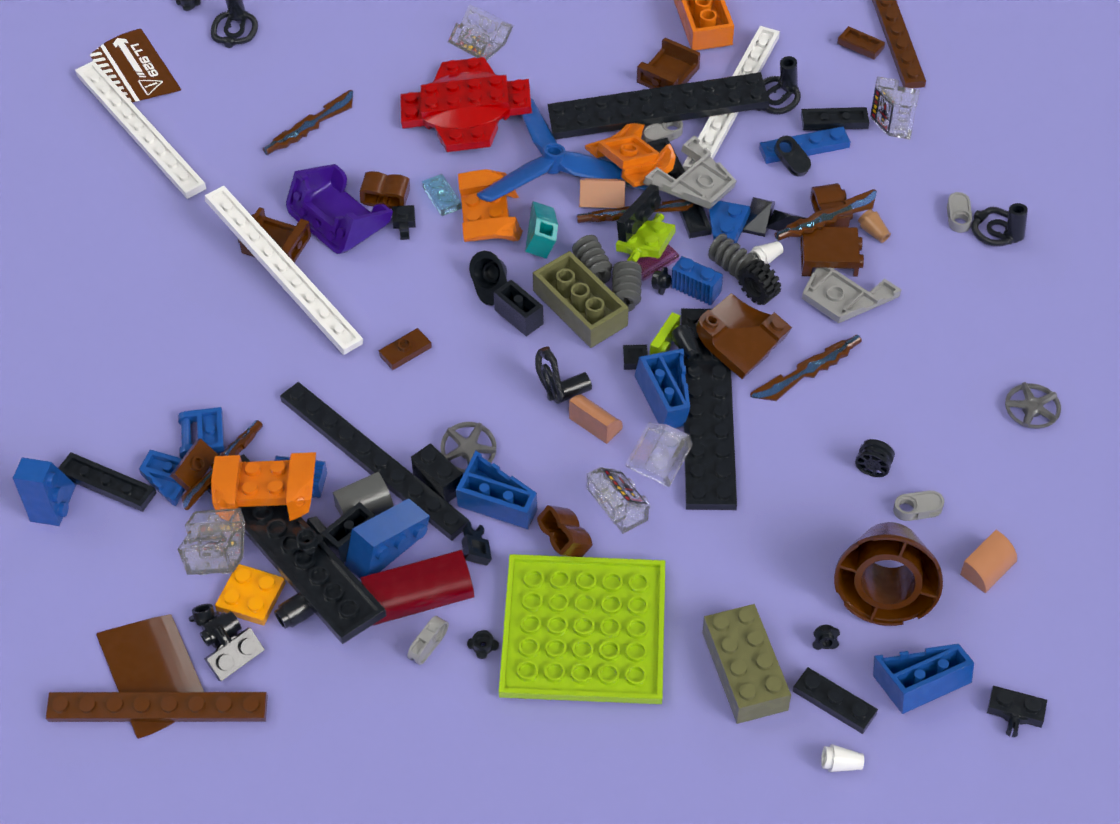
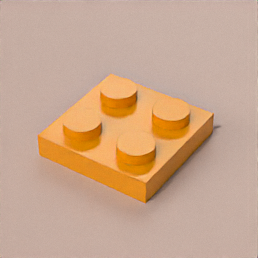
(250, 594)

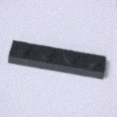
(107, 482)

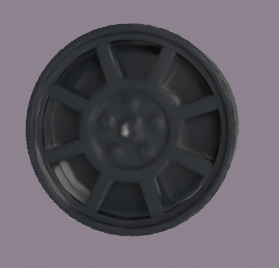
(875, 456)

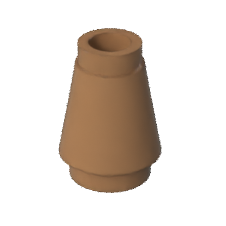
(874, 225)

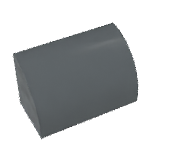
(369, 491)

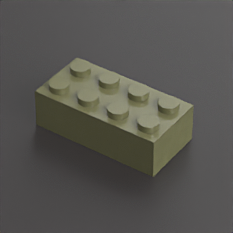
(580, 299)
(746, 663)

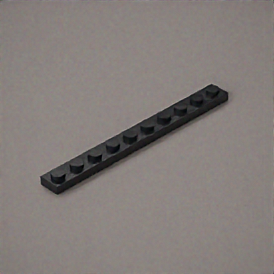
(373, 459)

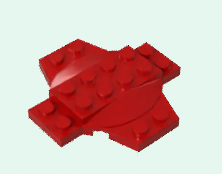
(465, 104)

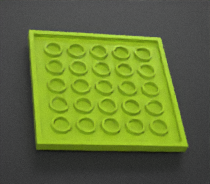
(583, 629)

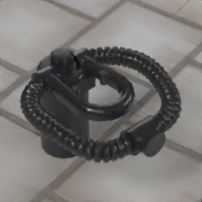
(236, 12)
(788, 82)
(1014, 228)
(555, 388)

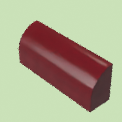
(421, 585)

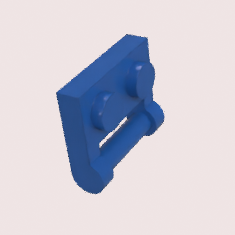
(209, 428)

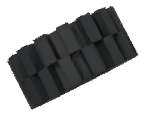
(759, 282)

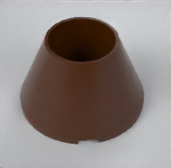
(885, 593)

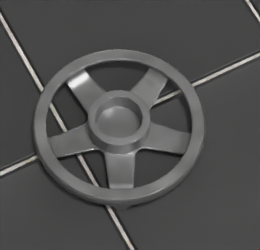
(1033, 406)
(468, 445)

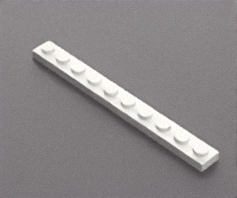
(752, 62)
(141, 130)
(284, 270)

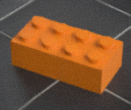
(706, 23)

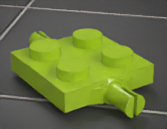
(649, 239)

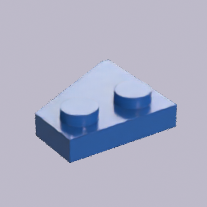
(728, 219)
(157, 471)

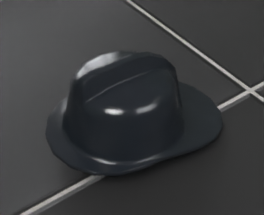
(487, 275)

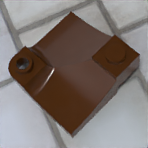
(740, 334)

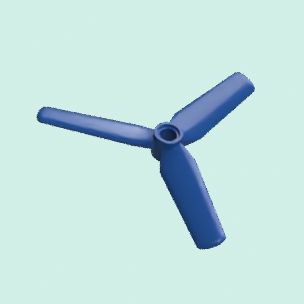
(553, 161)

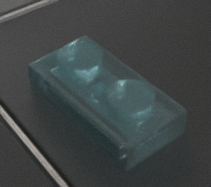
(441, 195)

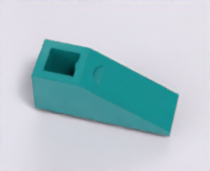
(541, 230)

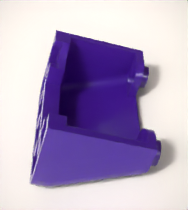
(332, 213)

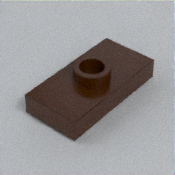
(861, 42)
(405, 349)
(194, 464)

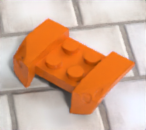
(633, 154)
(482, 218)
(264, 483)

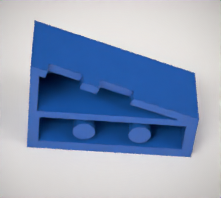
(665, 386)
(43, 491)
(495, 494)
(385, 538)
(923, 676)

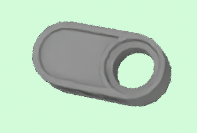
(660, 131)
(959, 207)
(924, 504)
(428, 640)

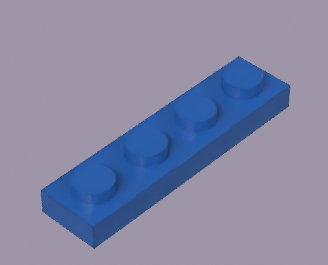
(811, 143)

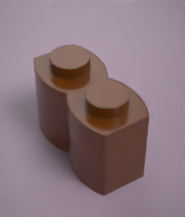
(384, 189)
(830, 196)
(564, 531)

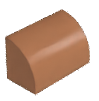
(602, 193)
(594, 418)
(989, 561)

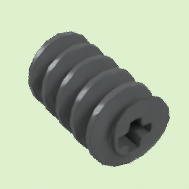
(592, 255)
(729, 255)
(627, 282)

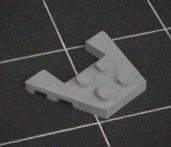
(701, 184)
(843, 298)

